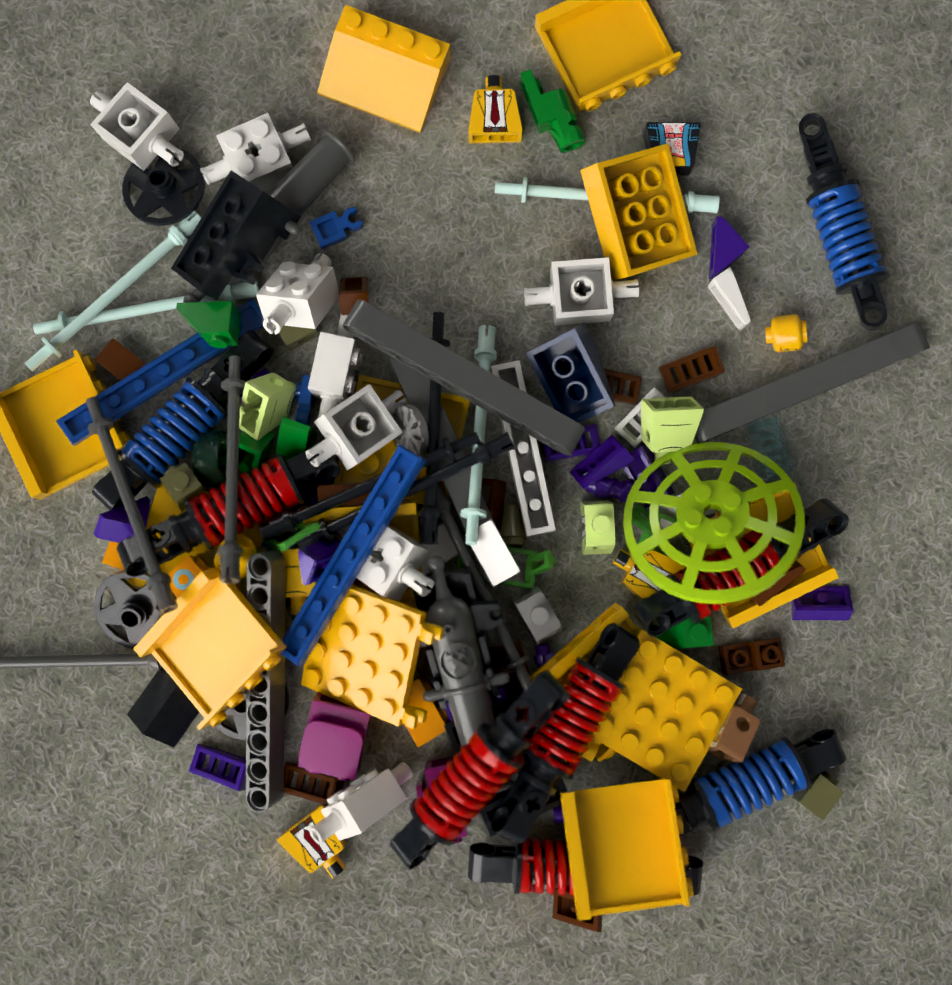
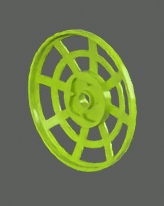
(717, 532)

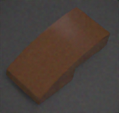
(118, 360)
(751, 656)

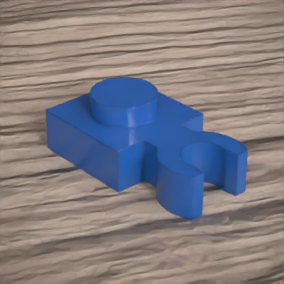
(331, 229)
(305, 401)

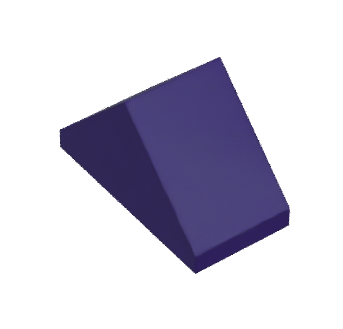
(725, 247)
(115, 524)

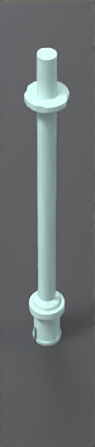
(692, 201)
(176, 236)
(231, 293)
(485, 356)

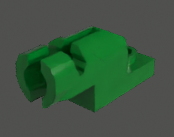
(552, 113)

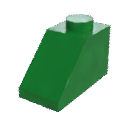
(214, 321)
(294, 438)
(253, 452)
(689, 635)

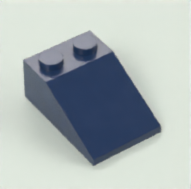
(573, 374)

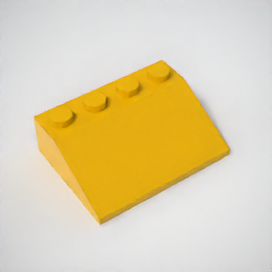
(384, 68)
(639, 211)

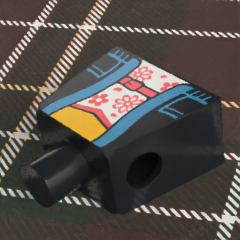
(681, 139)

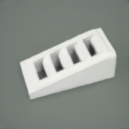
(728, 294)
(621, 429)

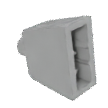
(537, 614)

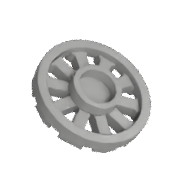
(414, 429)

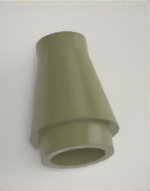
(512, 527)

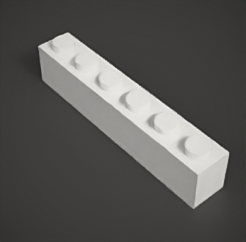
(526, 465)

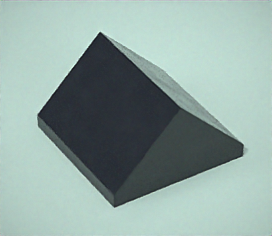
(163, 710)

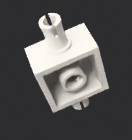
(136, 127)
(256, 137)
(595, 281)
(298, 294)
(335, 368)
(345, 439)
(394, 565)
(362, 803)

